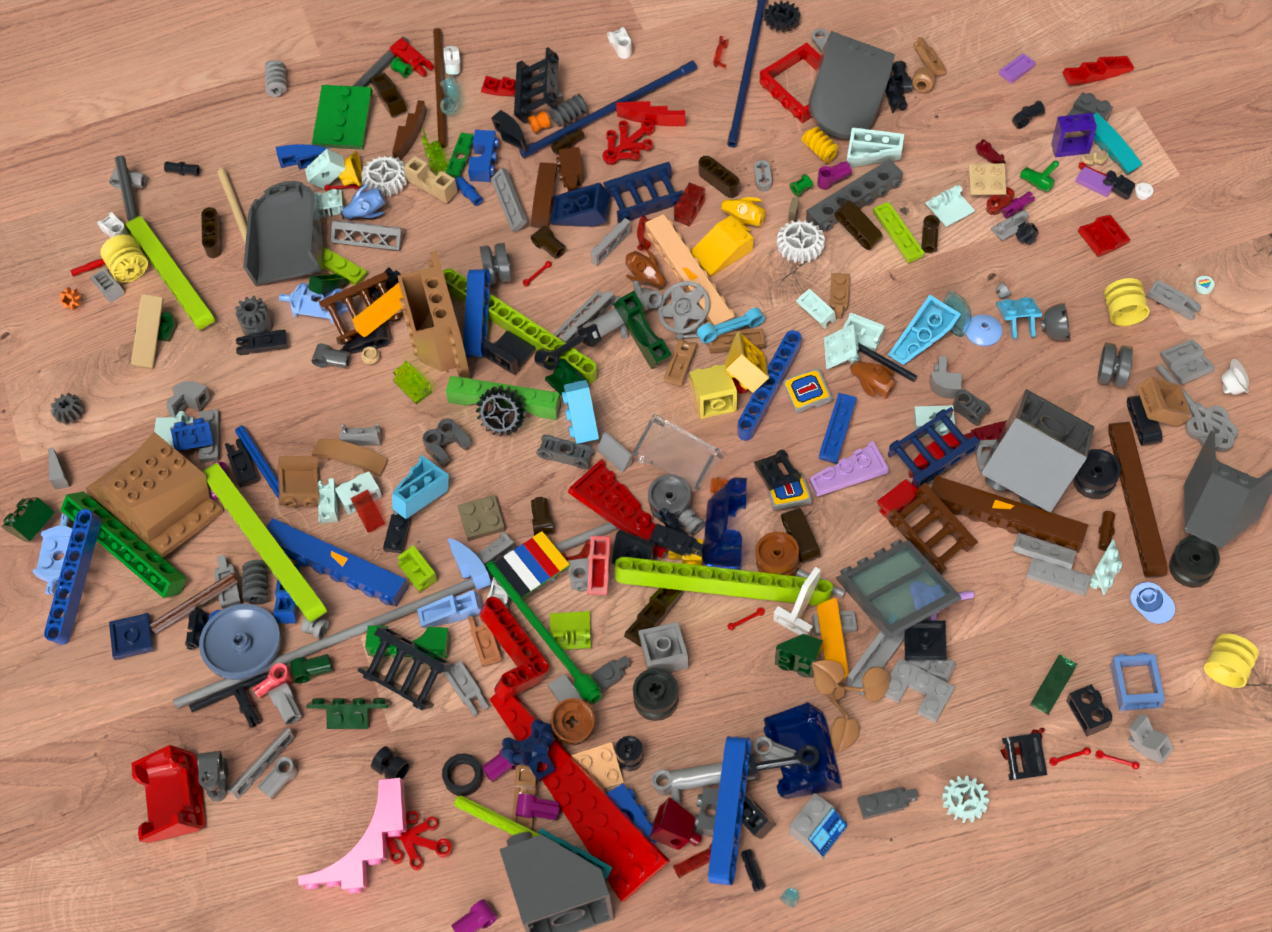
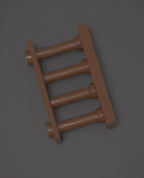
(346, 296)
(938, 511)

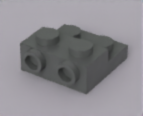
(1089, 104)

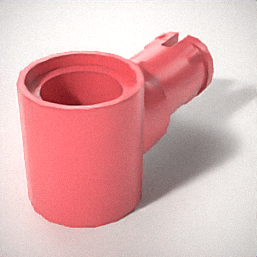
(273, 679)

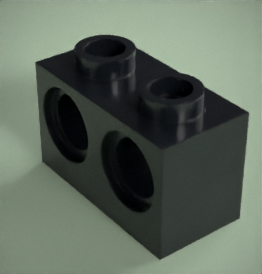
(1084, 711)

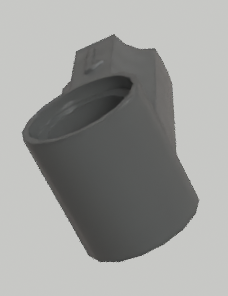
(325, 355)

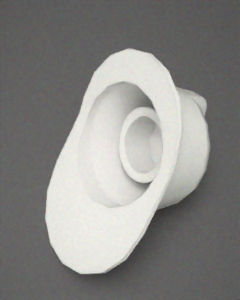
(1235, 379)

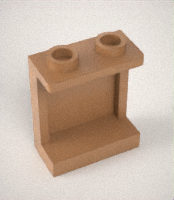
(298, 481)

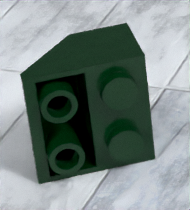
(27, 518)
(799, 654)

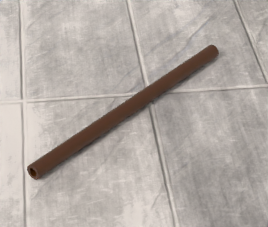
(438, 58)

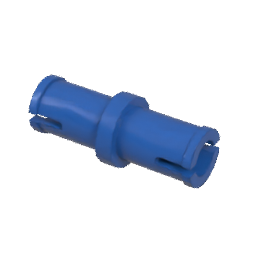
(468, 191)

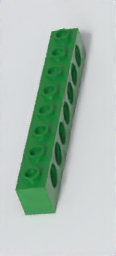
(128, 547)

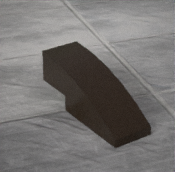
(388, 94)

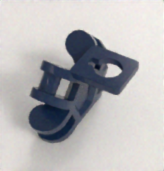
(532, 749)

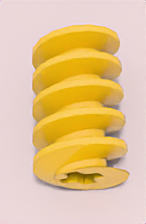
(820, 144)

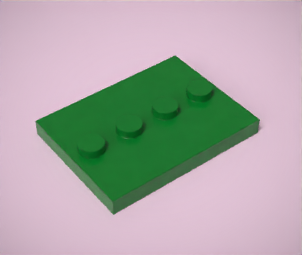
(342, 117)

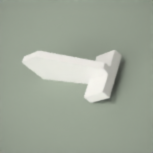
(793, 621)

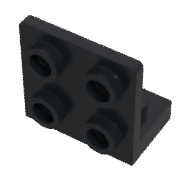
(508, 352)

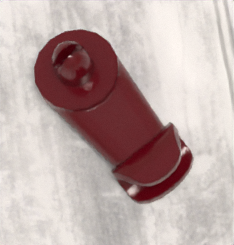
(985, 150)

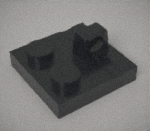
(632, 546)
(926, 641)

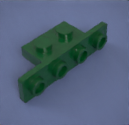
(347, 714)

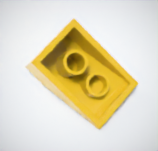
(722, 246)
(746, 363)

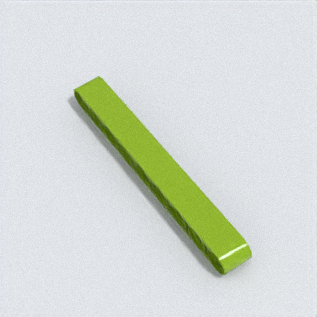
(170, 273)

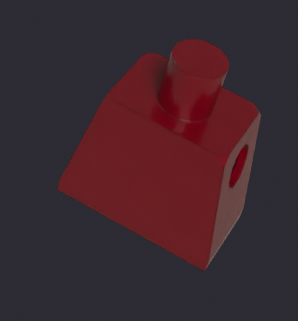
(674, 826)

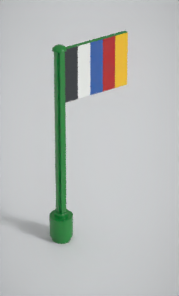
(524, 572)

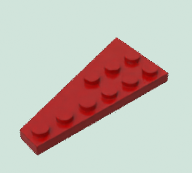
(613, 502)

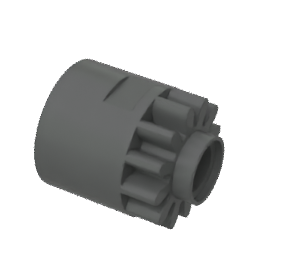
(253, 316)

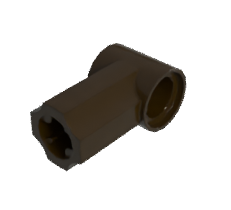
(930, 234)
(545, 239)
(541, 518)

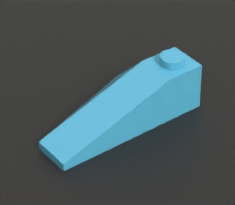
(926, 327)

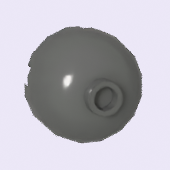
(1056, 323)

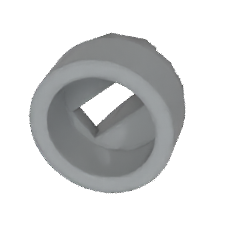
(1003, 290)

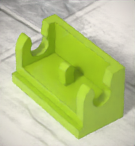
(416, 569)

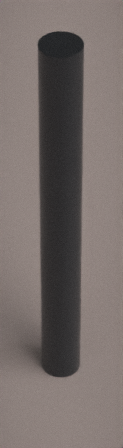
(886, 362)
(226, 693)

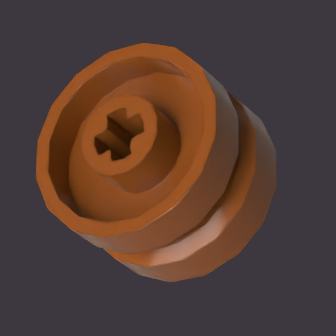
(777, 554)

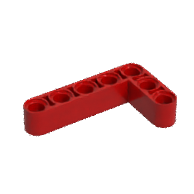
(529, 661)

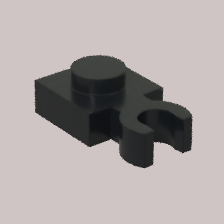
(1121, 185)

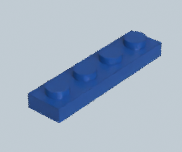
(837, 428)

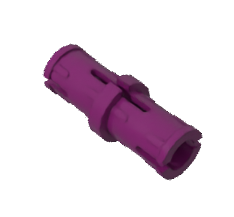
(1018, 204)

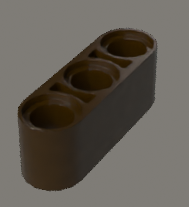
(718, 176)
(858, 225)
(211, 232)
(798, 528)

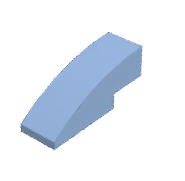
(469, 564)
(450, 609)

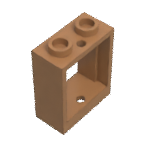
(1152, 394)

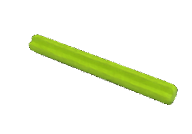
(491, 817)

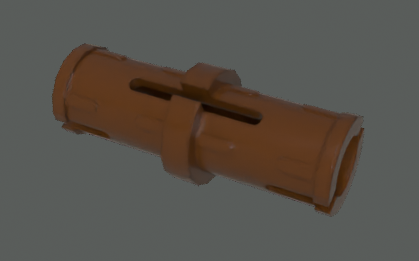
(1106, 530)

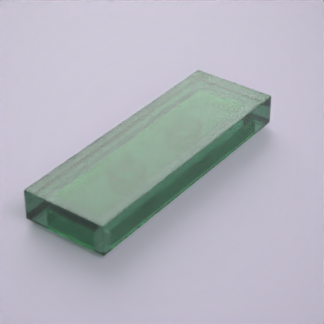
(1053, 684)

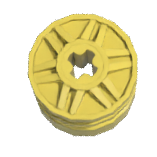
(124, 258)
(1126, 302)
(1231, 660)

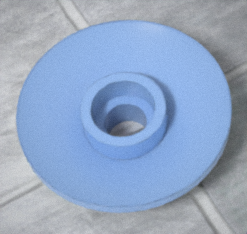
(984, 336)

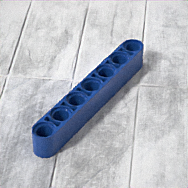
(768, 392)
(75, 585)
(729, 810)

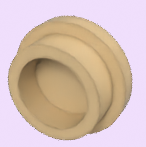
(370, 355)

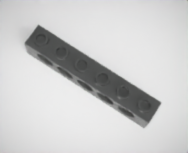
(860, 191)

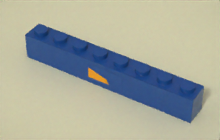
(338, 564)

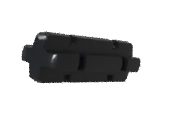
(752, 870)

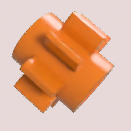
(65, 298)

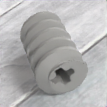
(275, 78)

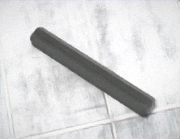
(125, 187)

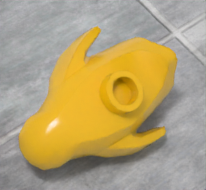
(745, 211)

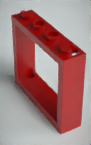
(768, 82)

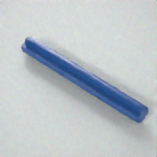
(258, 458)

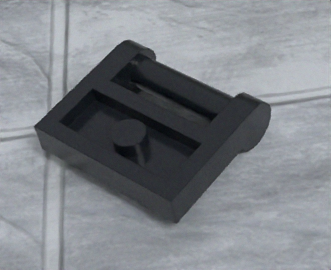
(771, 473)
(1031, 756)

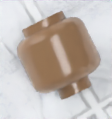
(923, 79)

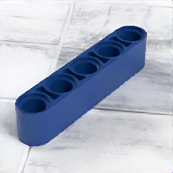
(476, 312)

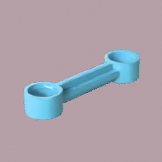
(752, 318)

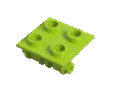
(571, 629)

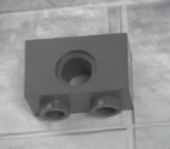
(706, 801)

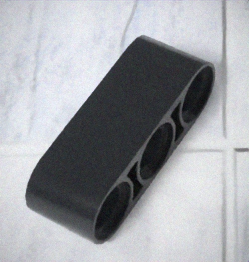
(1147, 430)

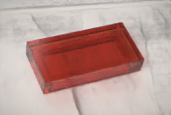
(367, 511)

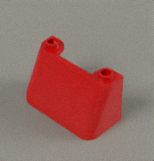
(171, 793)

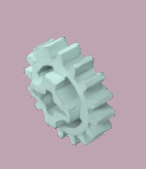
(973, 803)

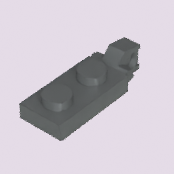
(611, 673)
(886, 802)

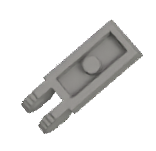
(1174, 299)
(465, 687)

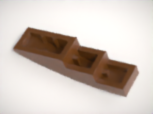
(408, 134)
(544, 194)

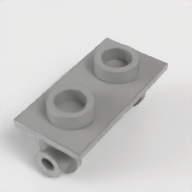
(1009, 226)

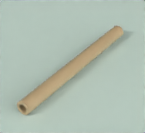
(233, 203)

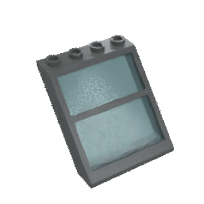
(897, 587)

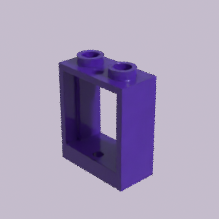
(1074, 145)

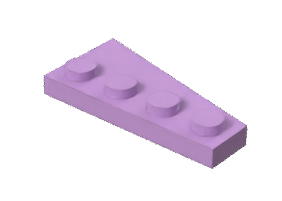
(855, 469)

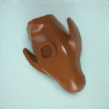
(644, 269)
(874, 378)

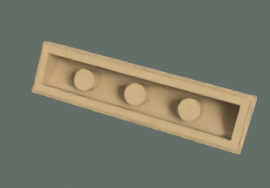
(147, 331)

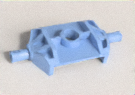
(303, 303)
(54, 543)

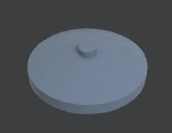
(240, 641)

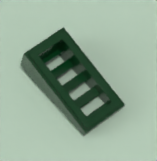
(324, 283)

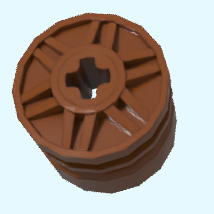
(581, 713)

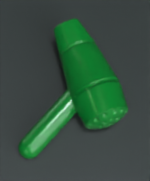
(1040, 180)

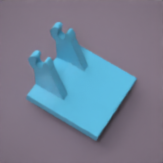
(1023, 307)

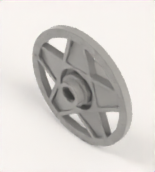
(684, 307)

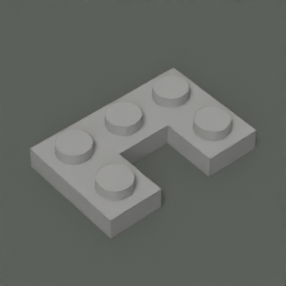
(935, 689)

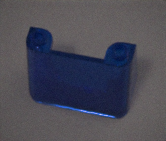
(721, 544)
(798, 728)

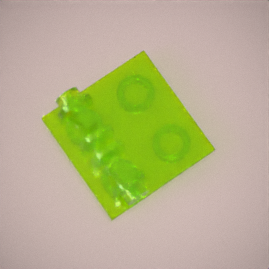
(435, 153)

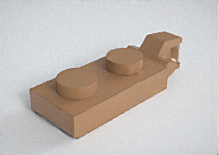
(929, 57)
(839, 293)

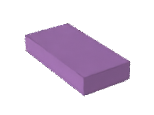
(1017, 68)
(1093, 181)

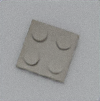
(481, 518)

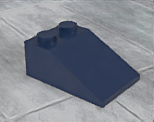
(581, 206)

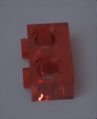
(689, 204)

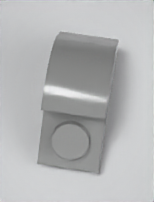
(942, 382)
(187, 394)
(1148, 741)

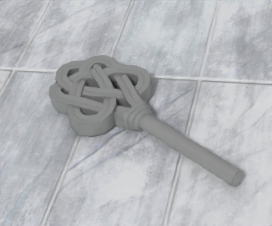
(1205, 420)

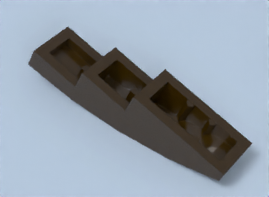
(654, 612)

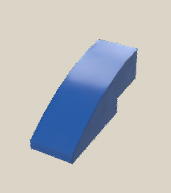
(298, 155)
(285, 608)

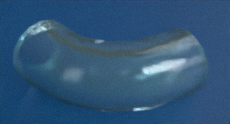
(452, 94)
(960, 305)

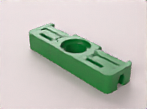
(462, 147)

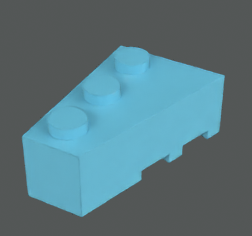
(580, 412)
(419, 488)

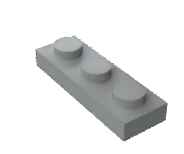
(610, 241)
(211, 452)
(1044, 551)
(1058, 577)

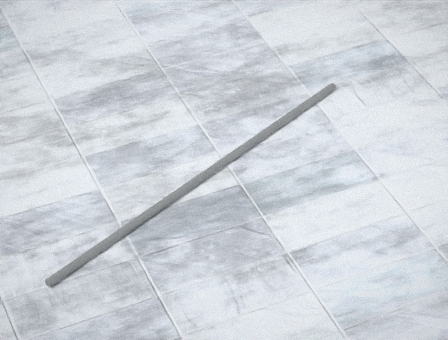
(377, 621)

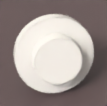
(1144, 191)

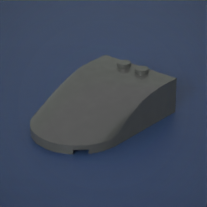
(848, 85)
(283, 234)

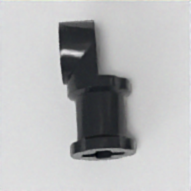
(901, 75)
(1028, 112)

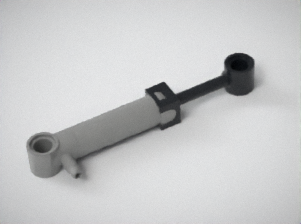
(591, 332)
(711, 773)

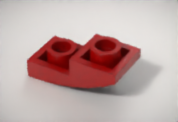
(499, 87)

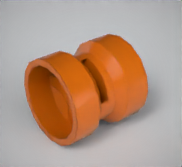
(539, 121)

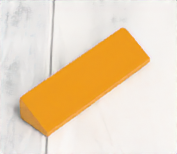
(378, 311)
(832, 633)

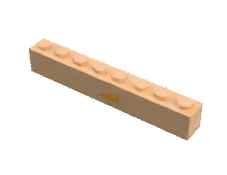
(686, 267)

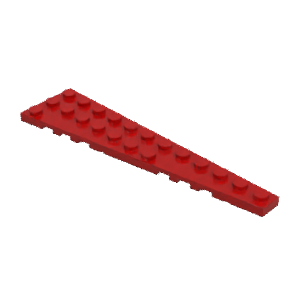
(591, 812)

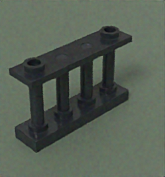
(524, 82)
(420, 656)

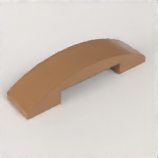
(350, 454)
(524, 783)

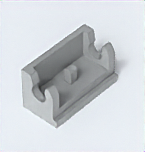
(361, 436)
(496, 549)

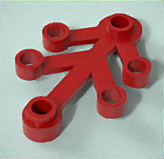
(613, 154)
(410, 837)

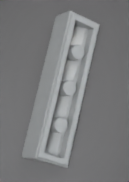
(261, 763)

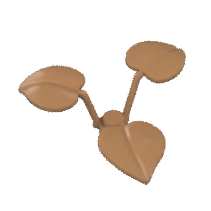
(827, 678)

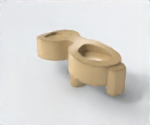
(1100, 159)

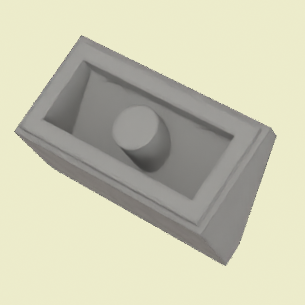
(614, 452)

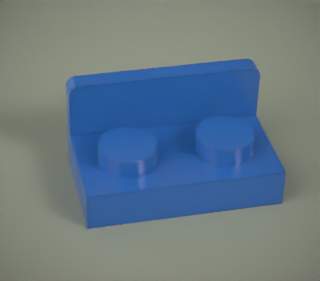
(191, 434)

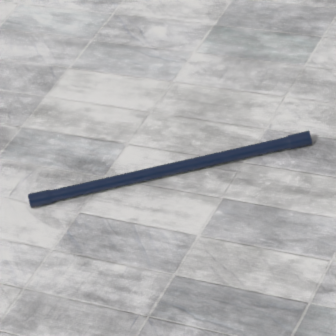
(681, 71)
(734, 132)

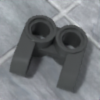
(441, 437)
(214, 771)

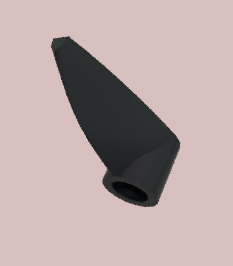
(377, 339)

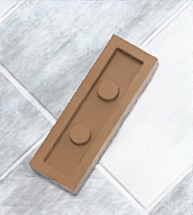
(724, 341)

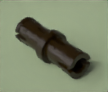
(567, 140)

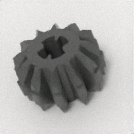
(67, 408)

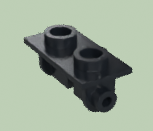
(894, 95)
(392, 281)
(196, 623)

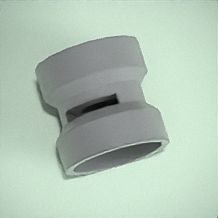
(691, 522)
(317, 627)

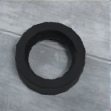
(454, 761)

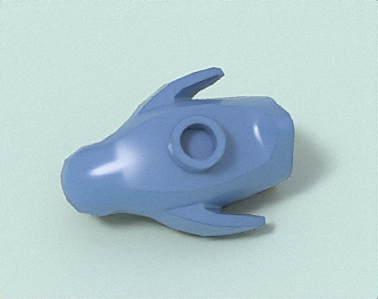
(365, 204)

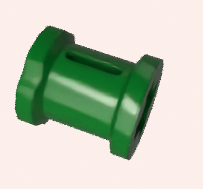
(401, 67)
(801, 185)

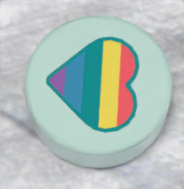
(1204, 285)

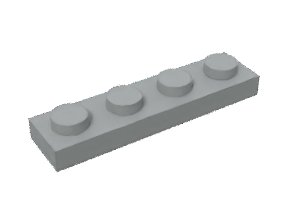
(509, 200)

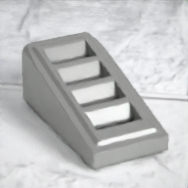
(108, 286)
(56, 471)

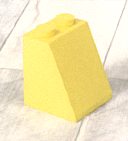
(713, 391)

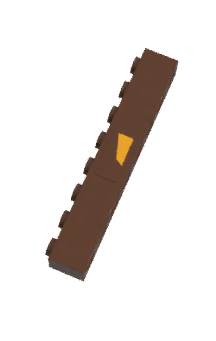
(1009, 514)

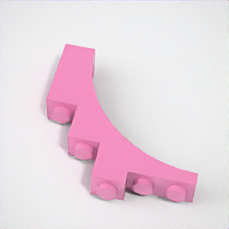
(372, 848)

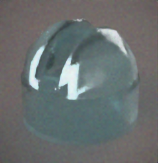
(790, 897)

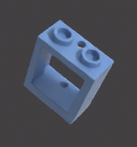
(1137, 701)

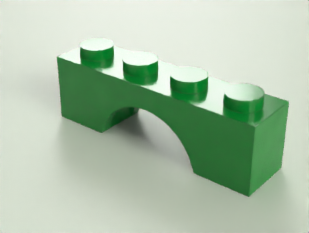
(433, 639)

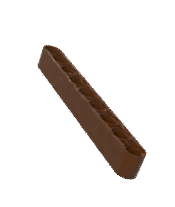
(1138, 500)

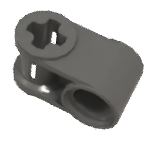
(971, 407)

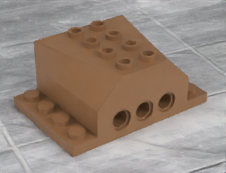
(432, 319)
(157, 495)

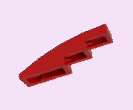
(1096, 71)
(644, 111)

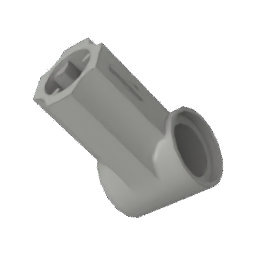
(137, 179)
(283, 700)
(774, 752)
(276, 778)

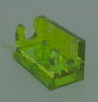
(412, 382)

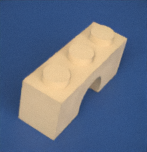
(440, 186)

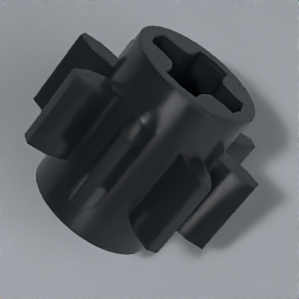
(1027, 233)

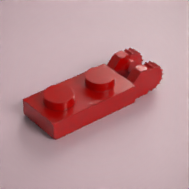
(411, 56)

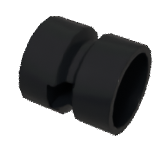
(629, 753)
(390, 764)

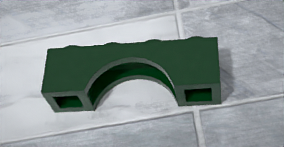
(632, 314)

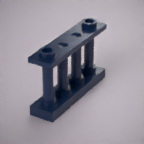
(640, 179)
(936, 466)

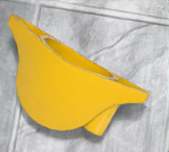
(353, 170)

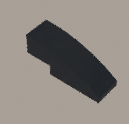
(509, 130)

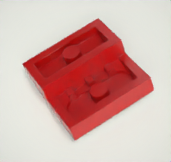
(1104, 235)

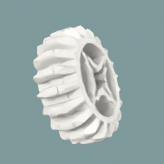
(386, 174)
(795, 233)

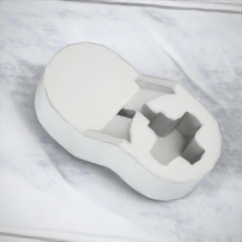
(451, 60)

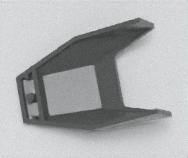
(1221, 499)

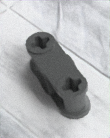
(577, 456)

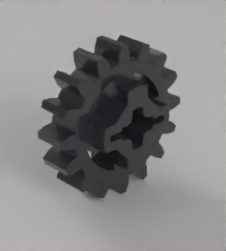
(782, 16)

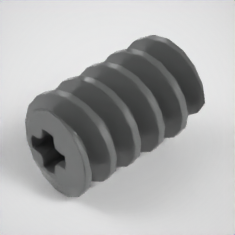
(568, 109)
(254, 582)

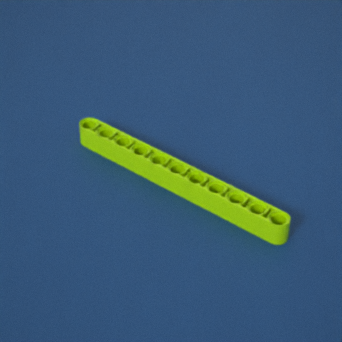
(508, 318)
(264, 543)
(717, 580)

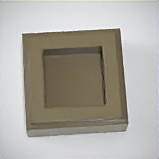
(793, 210)

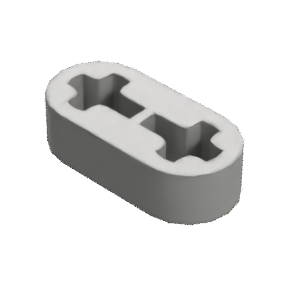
(764, 175)

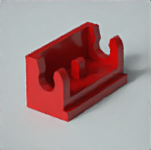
(897, 498)

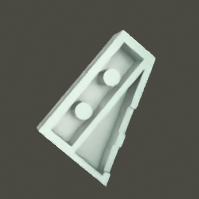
(873, 147)

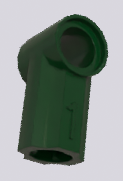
(304, 668)

